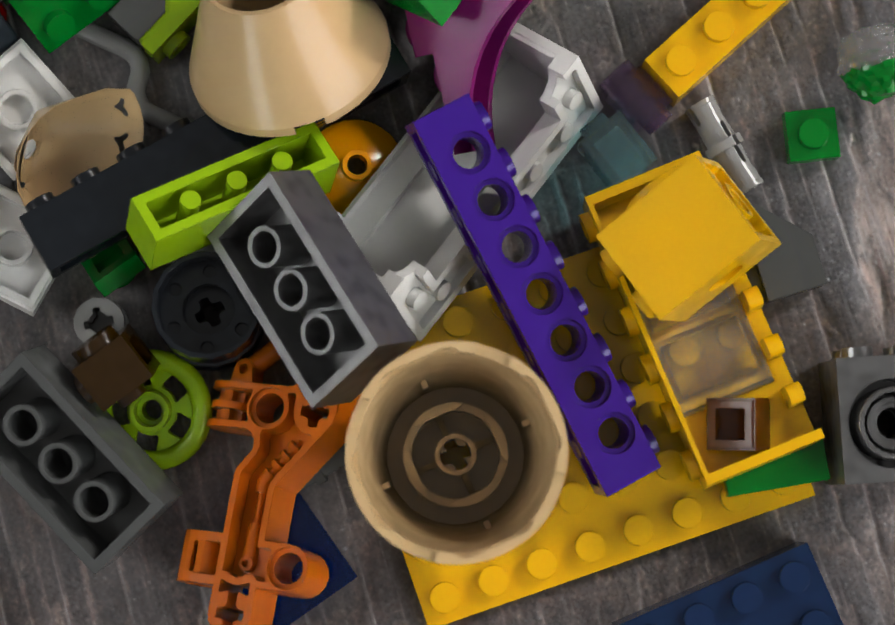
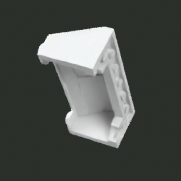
(399, 216)

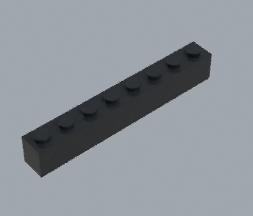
(96, 208)

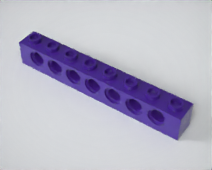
(635, 449)

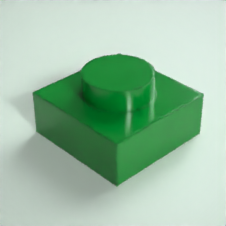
(811, 135)
(114, 267)

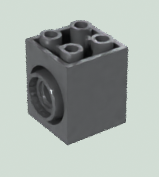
(853, 394)

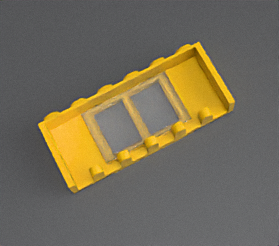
(713, 354)

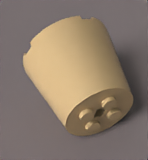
(478, 401)

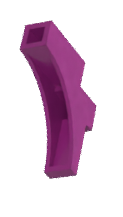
(466, 49)

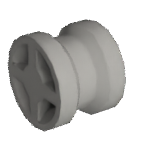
(105, 309)

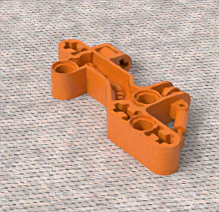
(262, 496)

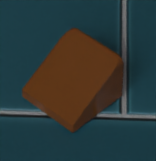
(738, 424)

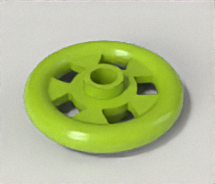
(194, 405)

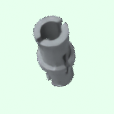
(723, 144)

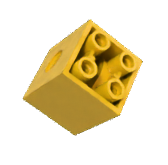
(685, 239)

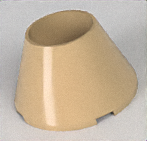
(285, 61)

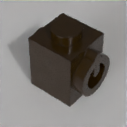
(113, 367)

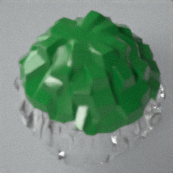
(868, 62)

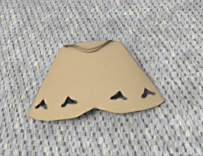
(74, 139)

